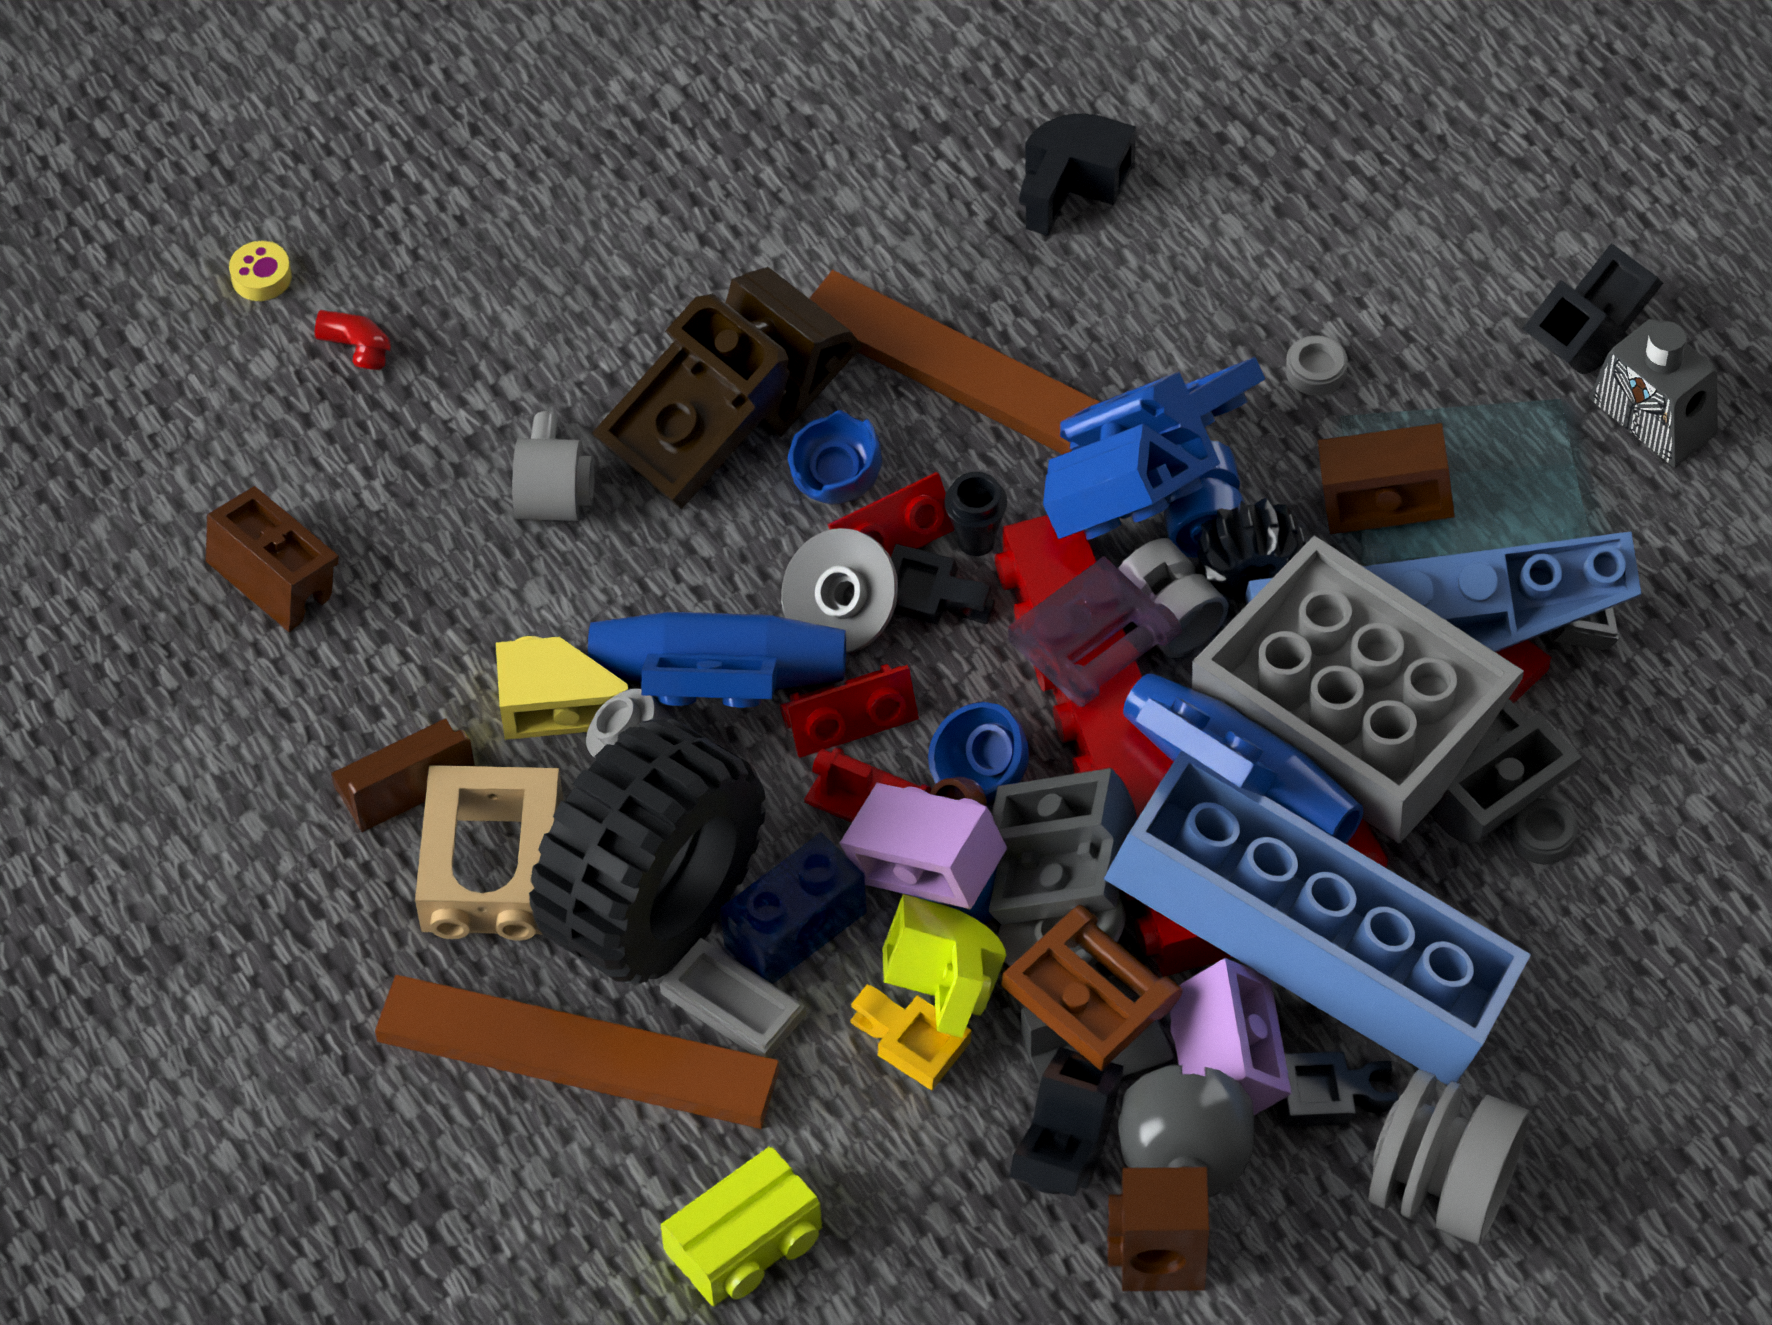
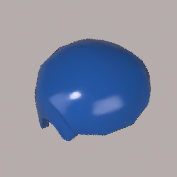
(835, 458)

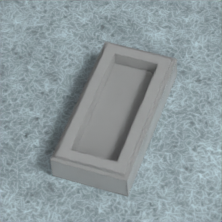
(732, 999)

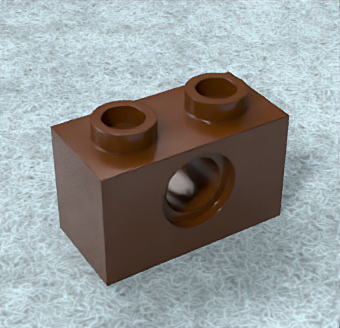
(1160, 1229)

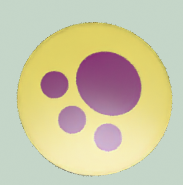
(260, 270)

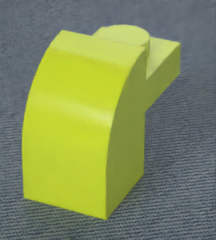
(943, 956)

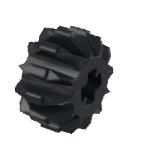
(1248, 545)

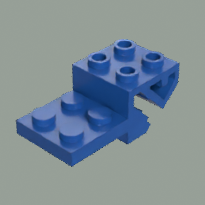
(1140, 450)

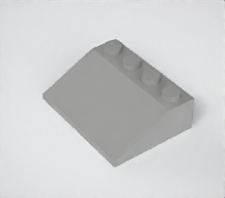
(1359, 683)

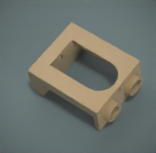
(482, 795)

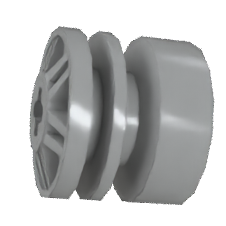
(1448, 1156)

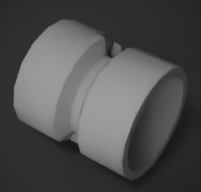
(1171, 580)

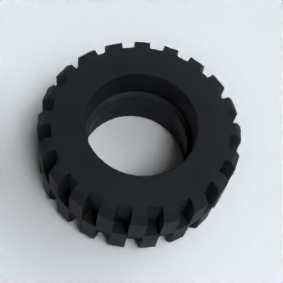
(647, 850)

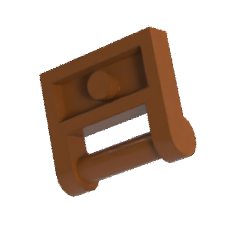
(1080, 1000)

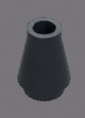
(976, 511)

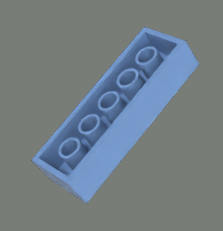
(1318, 918)

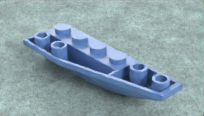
(1516, 590)

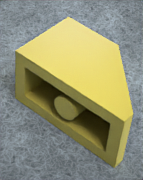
(550, 687)

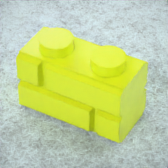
(743, 1227)

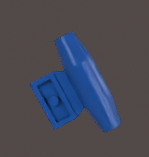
(717, 655)
(1241, 752)

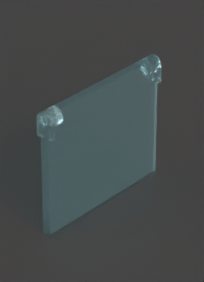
(1507, 479)

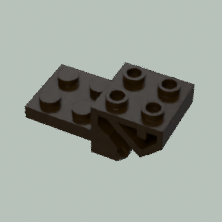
(724, 373)

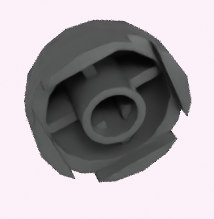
(1188, 1123)

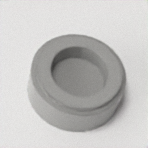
(1316, 365)

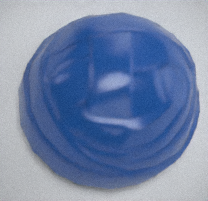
(981, 745)

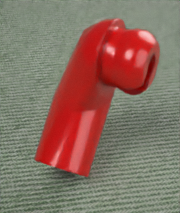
(357, 331)

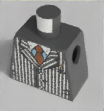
(1660, 390)

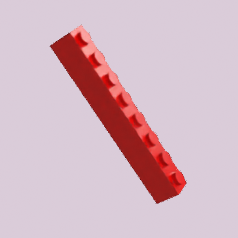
(1037, 567)

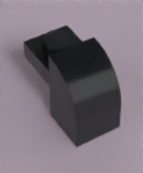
(1076, 156)
(1594, 317)
(1067, 1124)

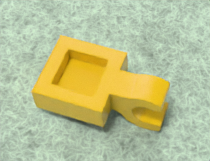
(908, 1035)

